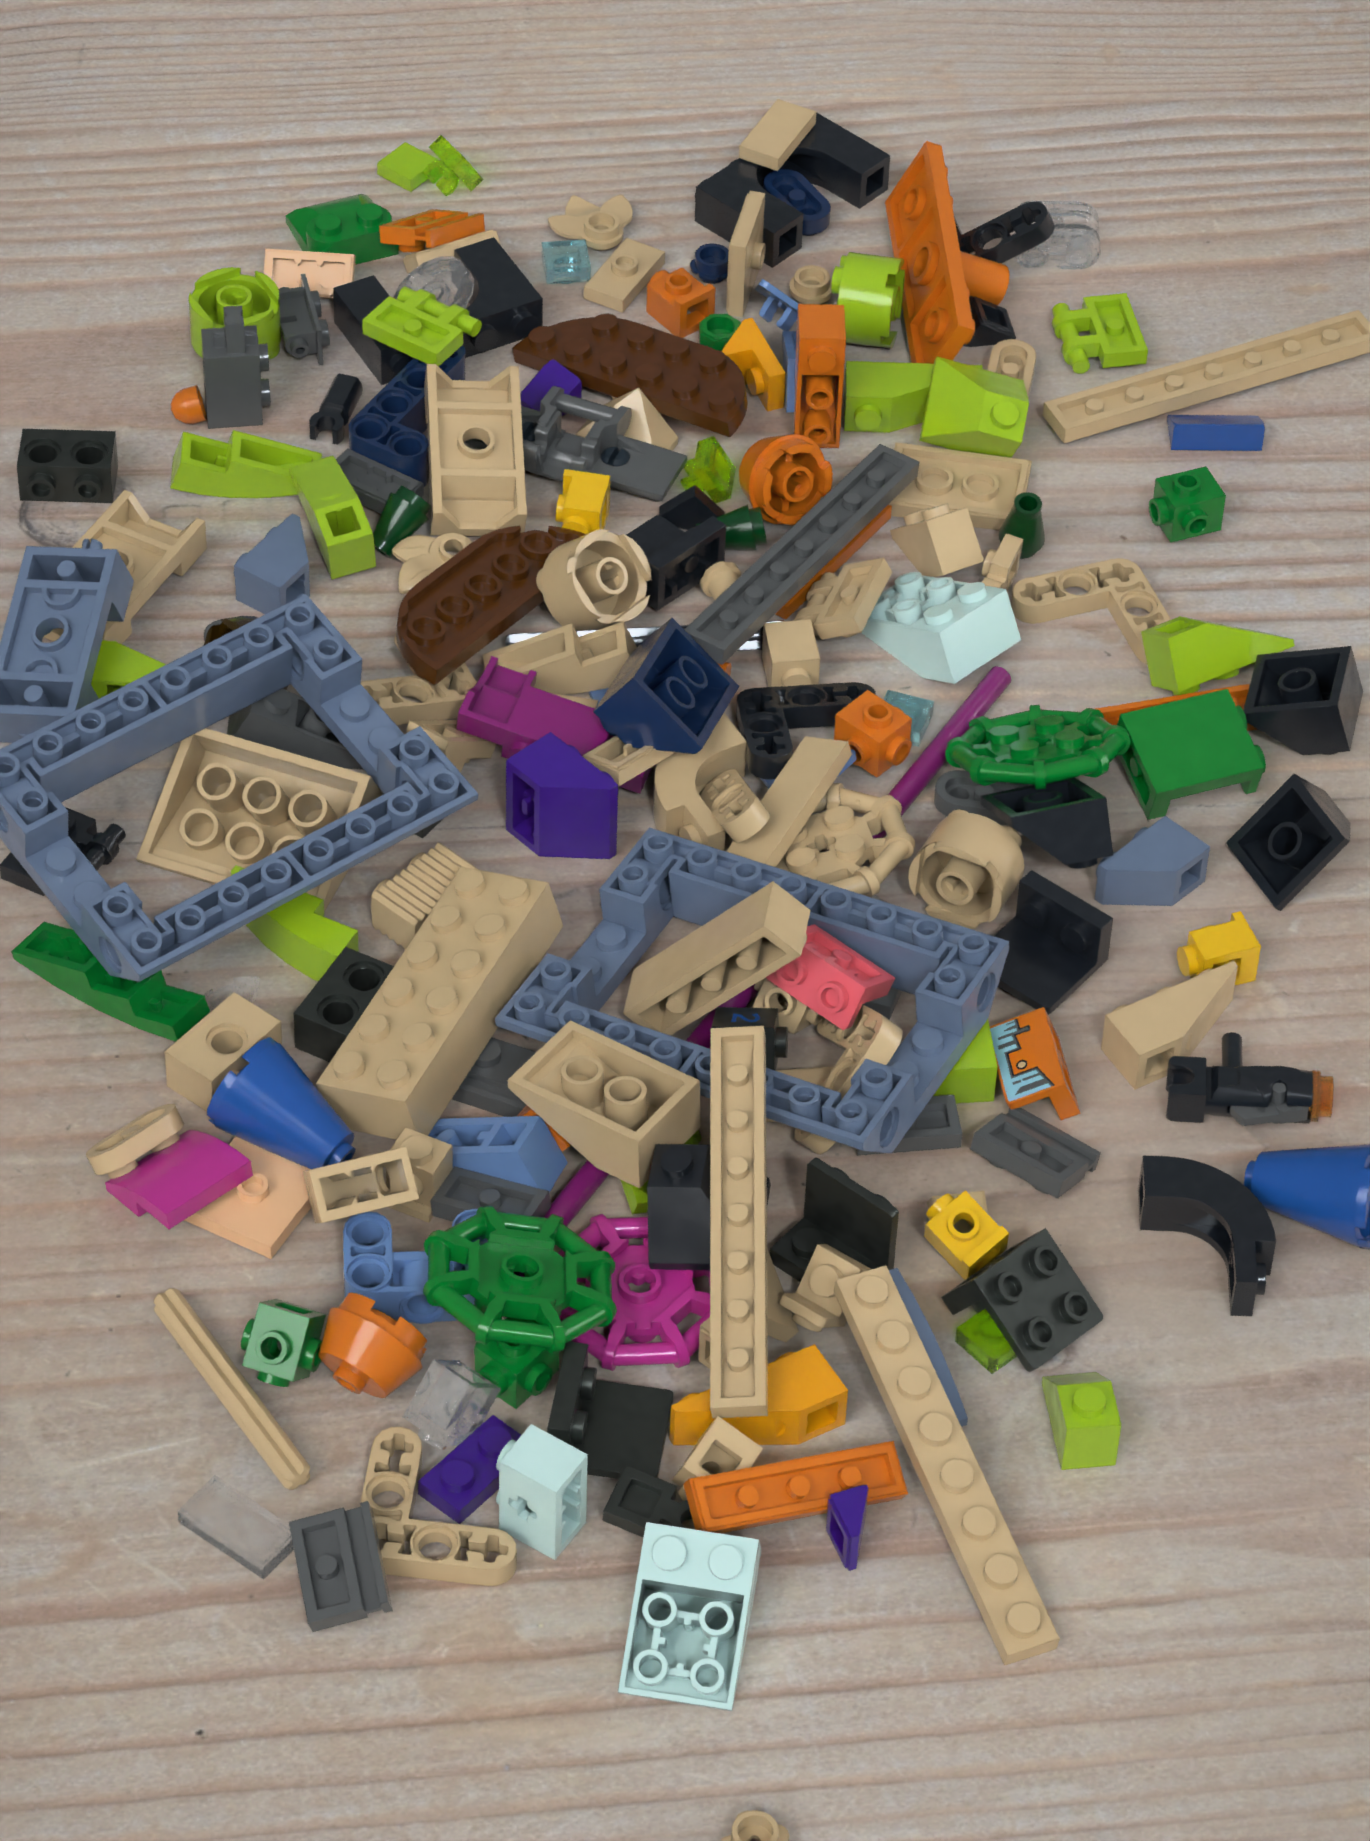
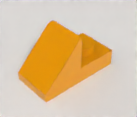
(757, 364)

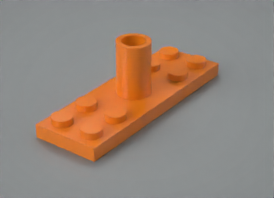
(936, 271)

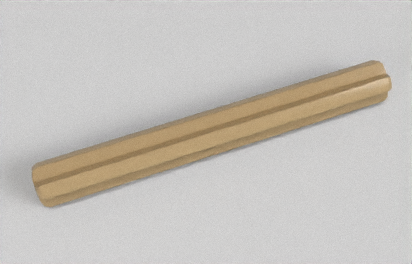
(232, 1389)

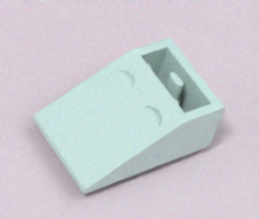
(942, 625)
(690, 1616)

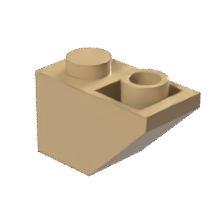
(939, 540)

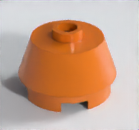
(785, 477)
(370, 1348)

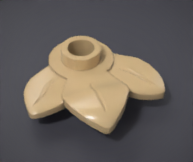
(598, 225)
(424, 555)

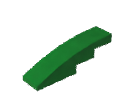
(148, 1005)

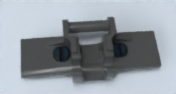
(632, 464)

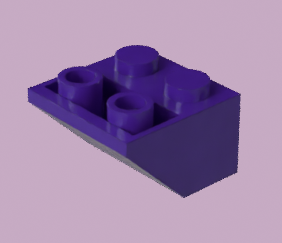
(560, 802)

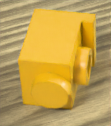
(584, 501)
(1219, 945)
(968, 1250)

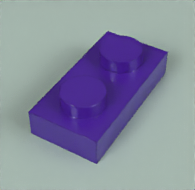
(468, 1472)

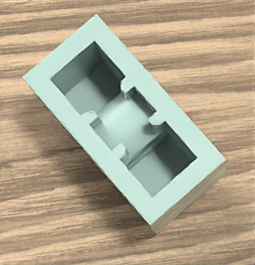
(542, 1491)

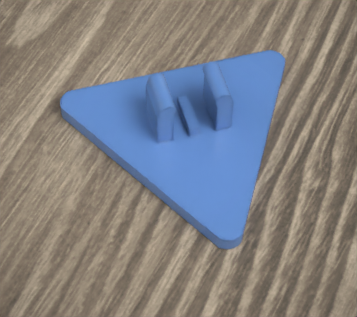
(774, 300)

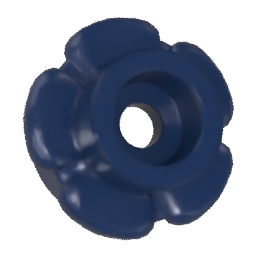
(711, 263)

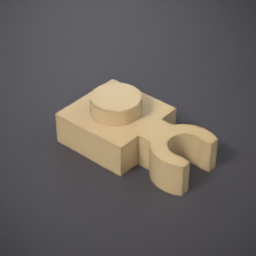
(1002, 564)

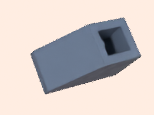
(274, 569)
(1153, 868)

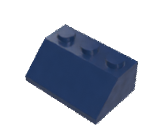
(667, 694)

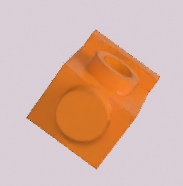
(674, 293)

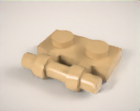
(845, 602)

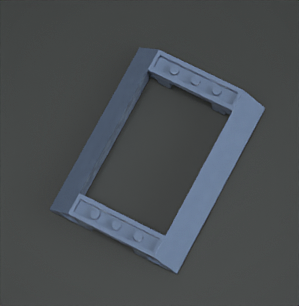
(174, 702)
(668, 876)

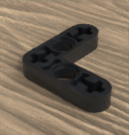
(1001, 227)
(769, 712)

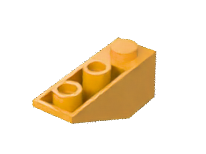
(802, 1404)

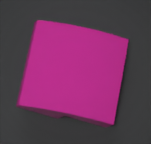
(181, 1178)

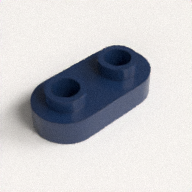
(802, 195)

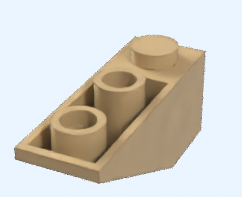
(1166, 1024)

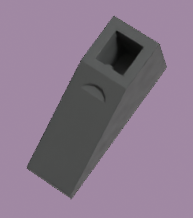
(292, 726)

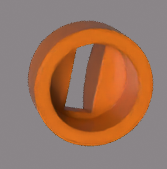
(189, 406)

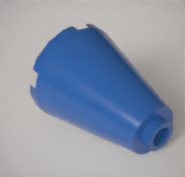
(280, 1110)
(1317, 1188)

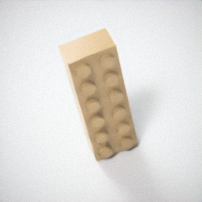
(440, 1003)

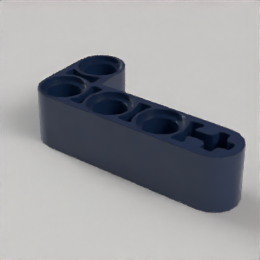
(395, 420)

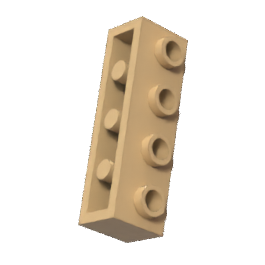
(718, 960)

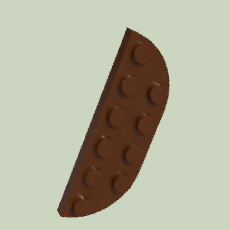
(623, 355)
(473, 598)

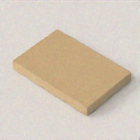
(963, 480)

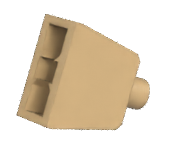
(359, 1185)

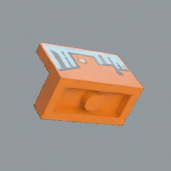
(1033, 1063)

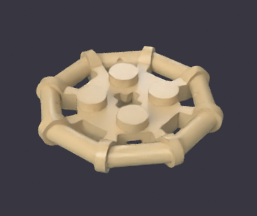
(850, 841)

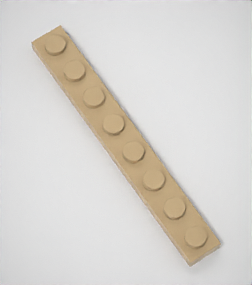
(1208, 376)
(738, 1223)
(946, 1466)

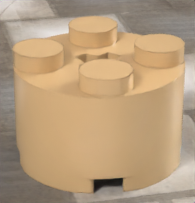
(595, 580)
(967, 869)

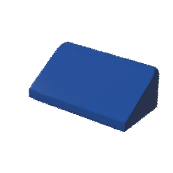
(1216, 432)

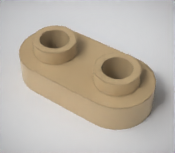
(1015, 360)
(151, 1131)

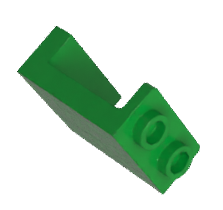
(1189, 750)

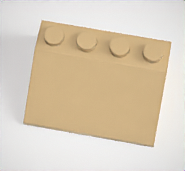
(243, 802)

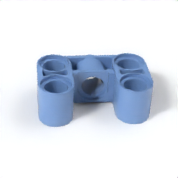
(391, 1277)

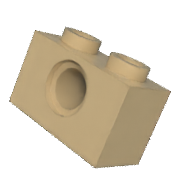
(216, 1046)

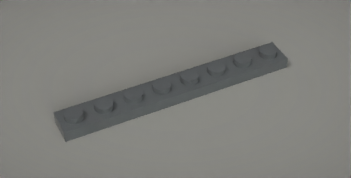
(802, 552)

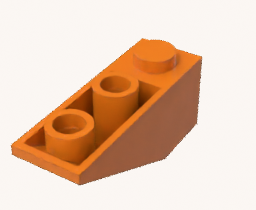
(819, 372)

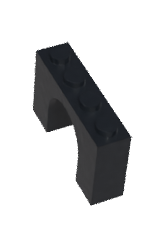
(825, 157)
(500, 300)

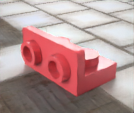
(832, 978)

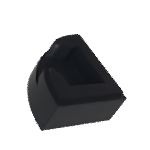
(690, 508)

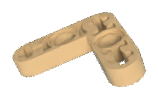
(1108, 583)
(436, 700)
(869, 1038)
(397, 1524)

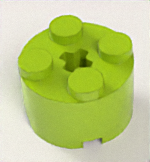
(230, 288)
(871, 296)

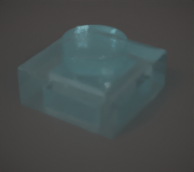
(566, 261)
(917, 708)

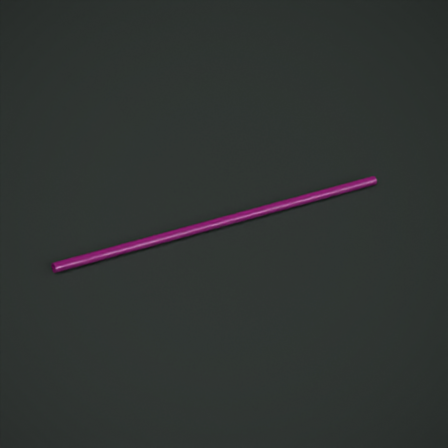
(906, 791)

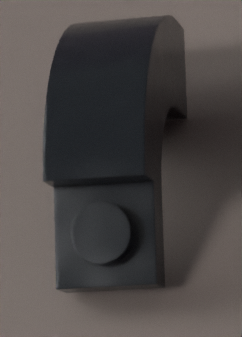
(1216, 1208)

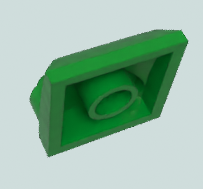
(343, 227)

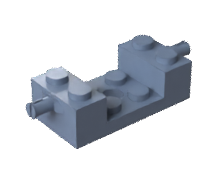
(65, 591)

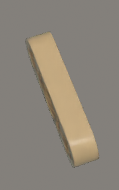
(735, 805)

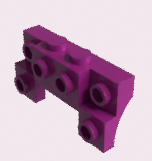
(515, 714)

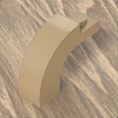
(683, 777)

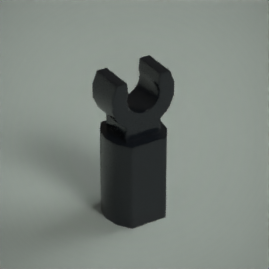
(336, 407)

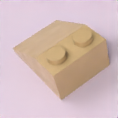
(609, 1100)

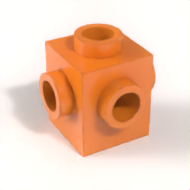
(875, 732)

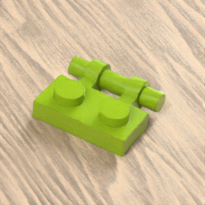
(420, 325)
(1112, 329)

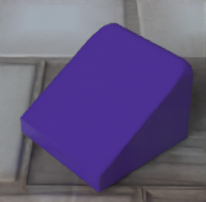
(550, 375)
(846, 1523)

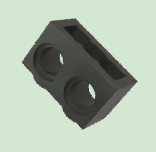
(67, 465)
(337, 1003)

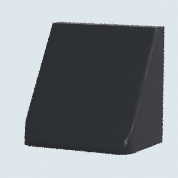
(991, 323)

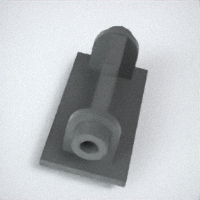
(300, 323)

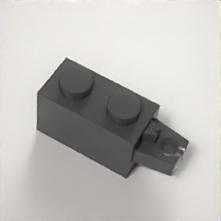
(233, 373)

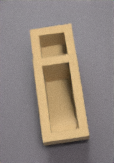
(568, 661)

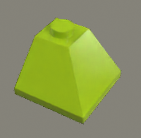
(974, 410)

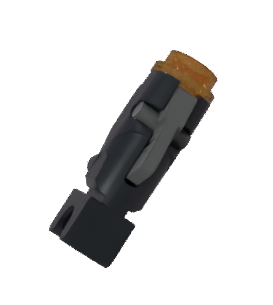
(1245, 1092)

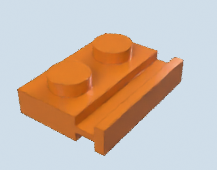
(430, 227)

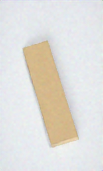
(794, 798)

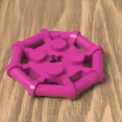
(645, 1313)

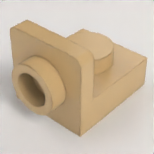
(815, 1300)

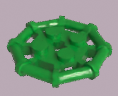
(1037, 747)
(549, 1282)

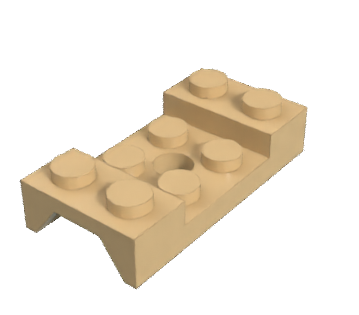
(470, 487)
(148, 550)

